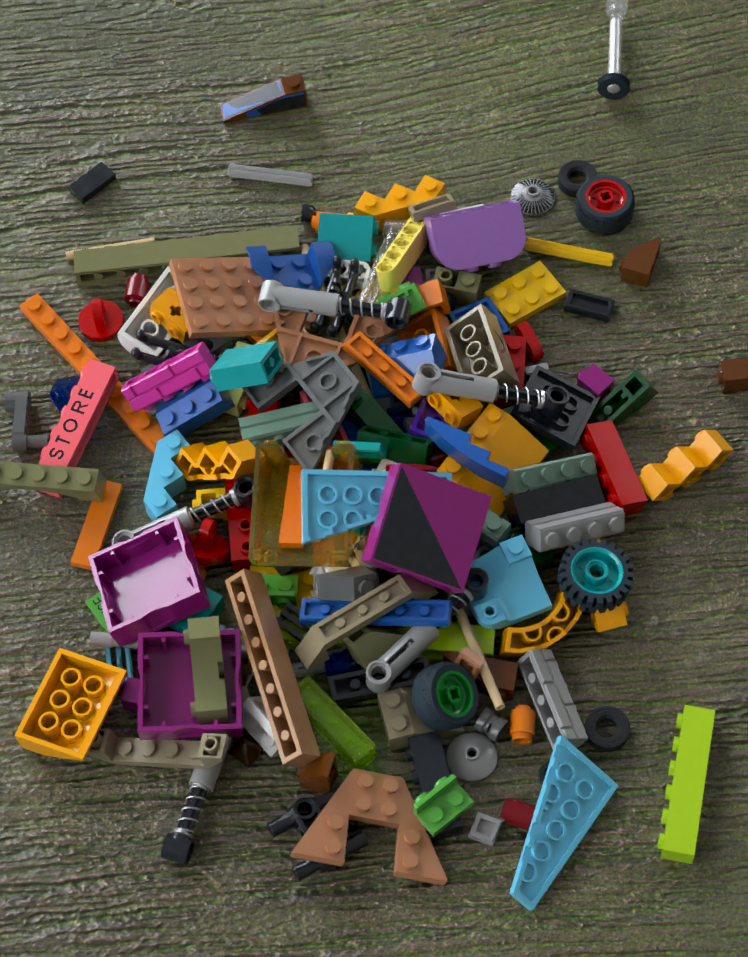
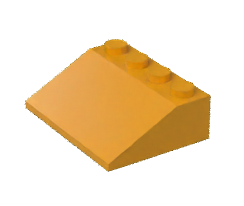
(508, 446)
(69, 706)

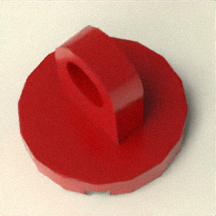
(100, 320)
(208, 545)

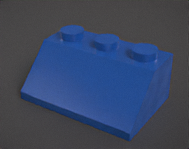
(409, 356)
(192, 408)

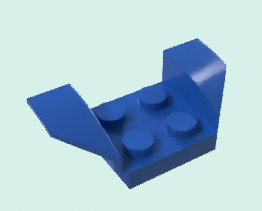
(294, 271)

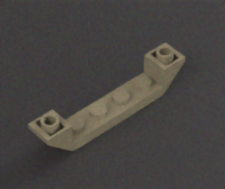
(357, 615)
(159, 753)

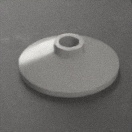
(471, 768)

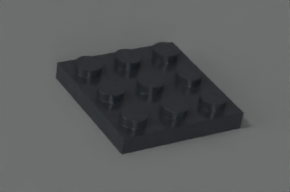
(570, 425)

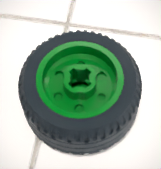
(444, 696)

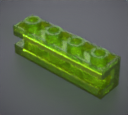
(336, 726)

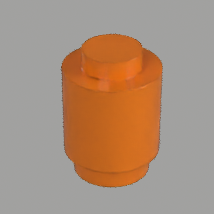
(522, 724)

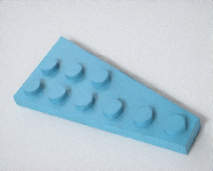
(341, 500)
(564, 812)

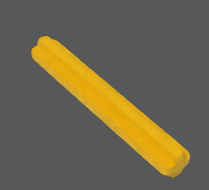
(569, 252)

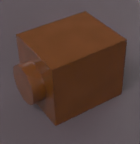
(733, 375)

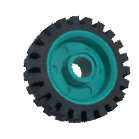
(590, 591)

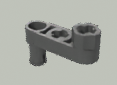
(20, 404)

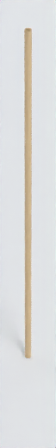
(461, 617)

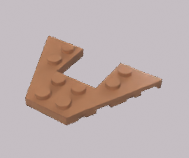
(297, 345)
(377, 801)

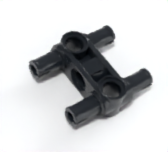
(303, 823)

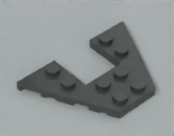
(331, 389)

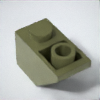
(461, 284)
(371, 643)

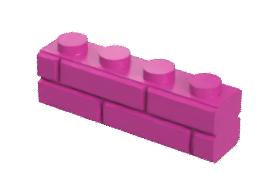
(169, 377)

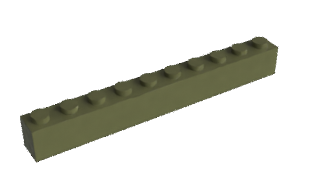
(153, 257)

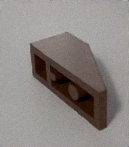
(503, 673)

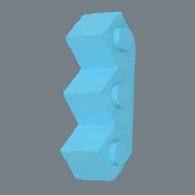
(165, 477)

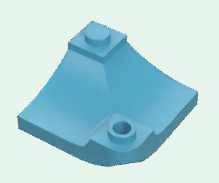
(513, 586)

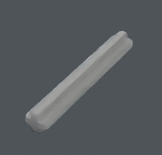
(270, 175)

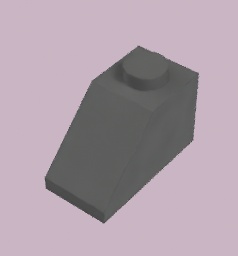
(346, 584)

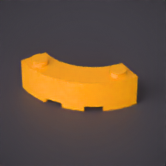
(518, 641)

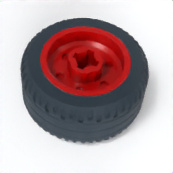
(605, 204)

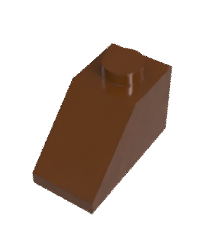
(640, 263)
(319, 774)

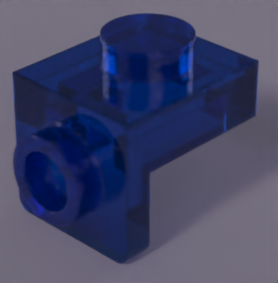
(61, 391)
(340, 662)

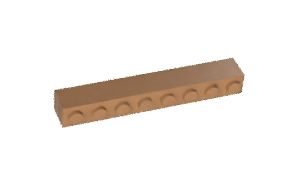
(272, 669)

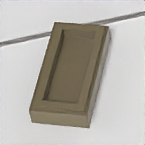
(432, 207)

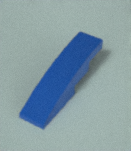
(459, 447)

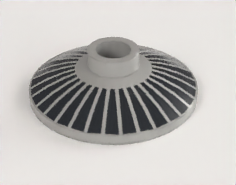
(535, 203)

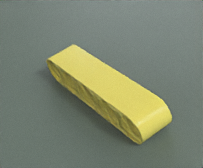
(401, 255)

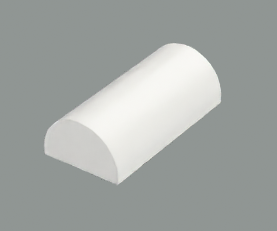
(142, 320)

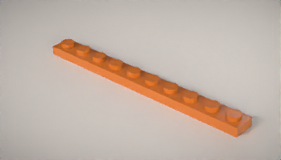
(78, 356)

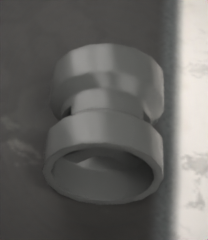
(491, 724)

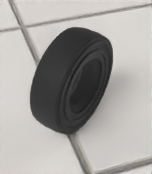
(570, 168)
(609, 713)

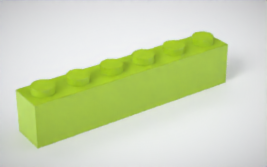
(688, 784)

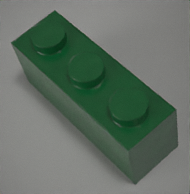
(399, 446)

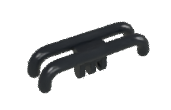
(335, 286)
(172, 349)

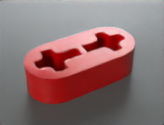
(533, 347)

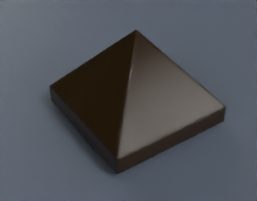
(246, 750)

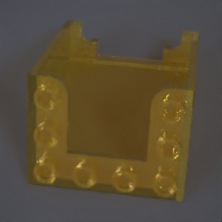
(268, 500)

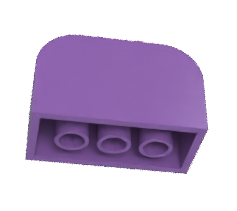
(476, 236)

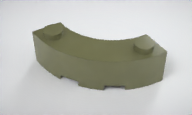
(208, 670)

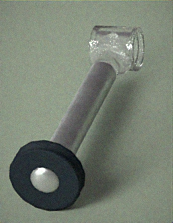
(614, 84)

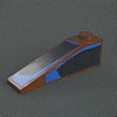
(275, 97)

